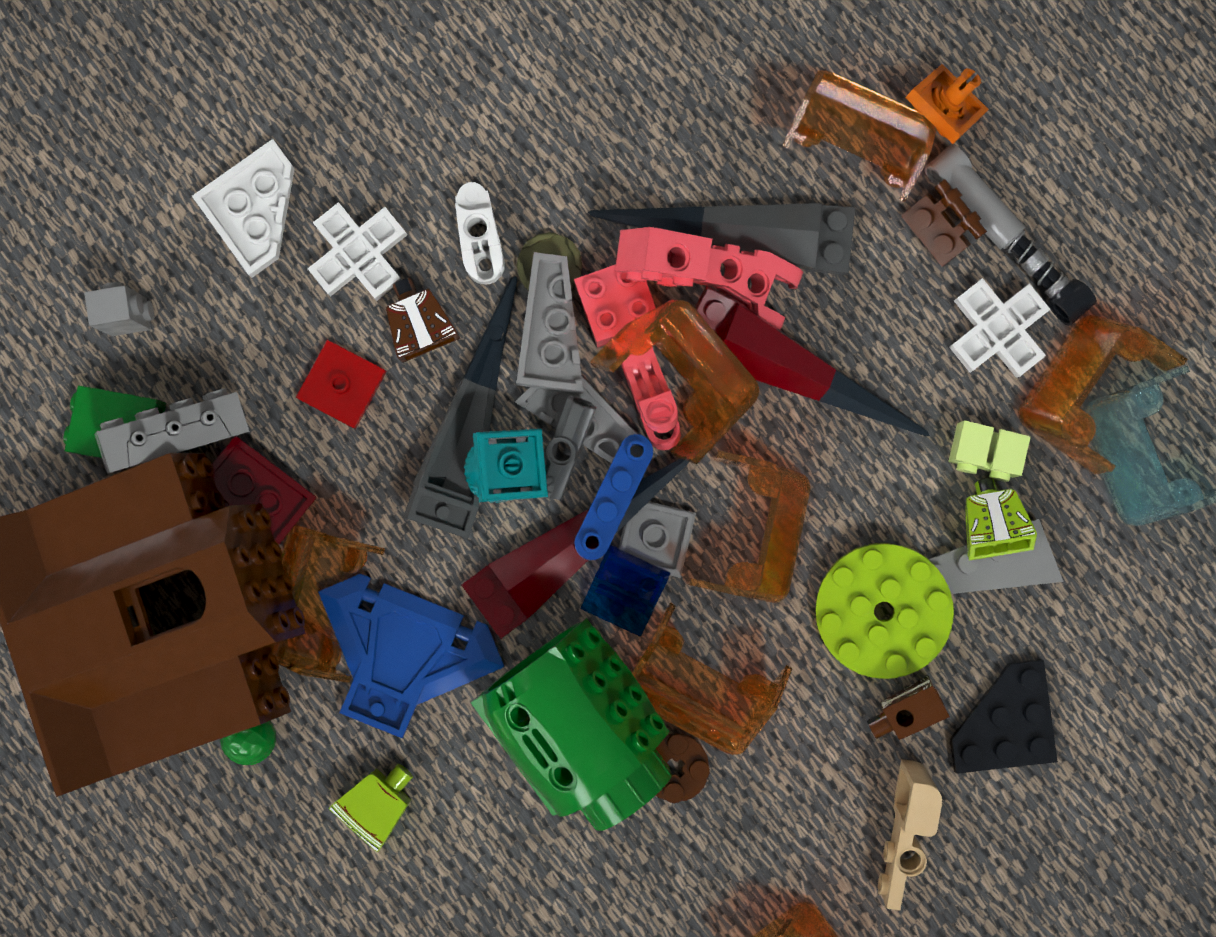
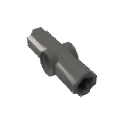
(571, 430)

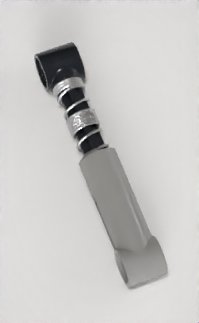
(1005, 230)

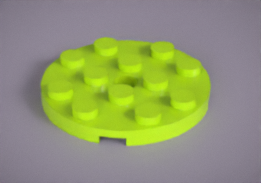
(919, 618)

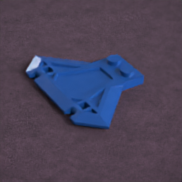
(402, 651)

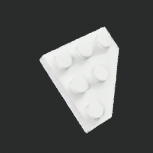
(251, 206)

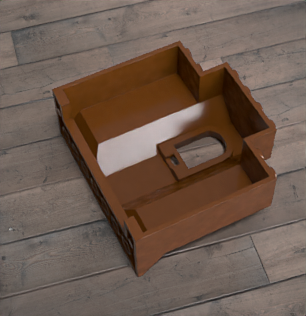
(116, 692)

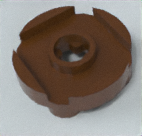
(695, 767)

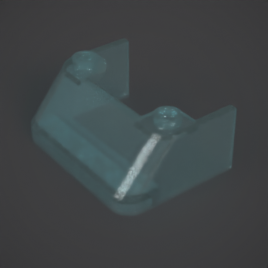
(1138, 480)

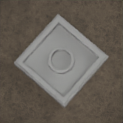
(659, 536)

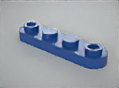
(613, 497)

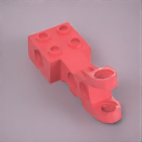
(688, 259)
(609, 305)

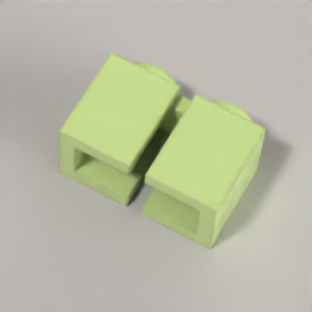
(980, 448)

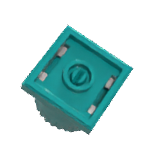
(507, 466)

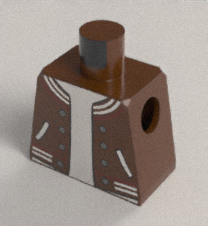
(417, 322)
(920, 700)

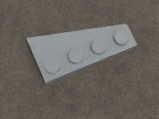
(549, 337)
(606, 428)
(1000, 571)

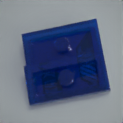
(625, 590)

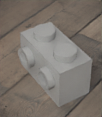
(118, 310)

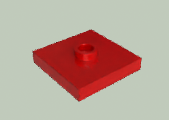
(341, 384)

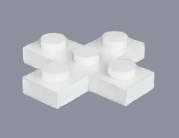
(357, 251)
(999, 328)

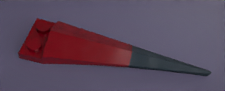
(788, 365)
(528, 576)

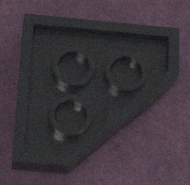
(1008, 723)

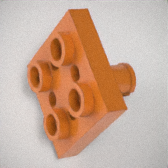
(948, 101)

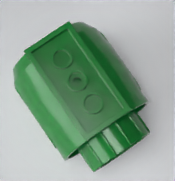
(579, 728)

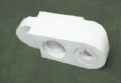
(474, 208)

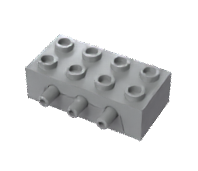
(173, 431)

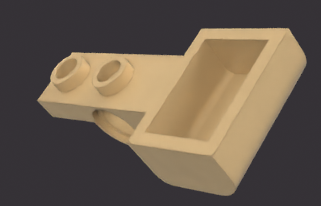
(916, 813)

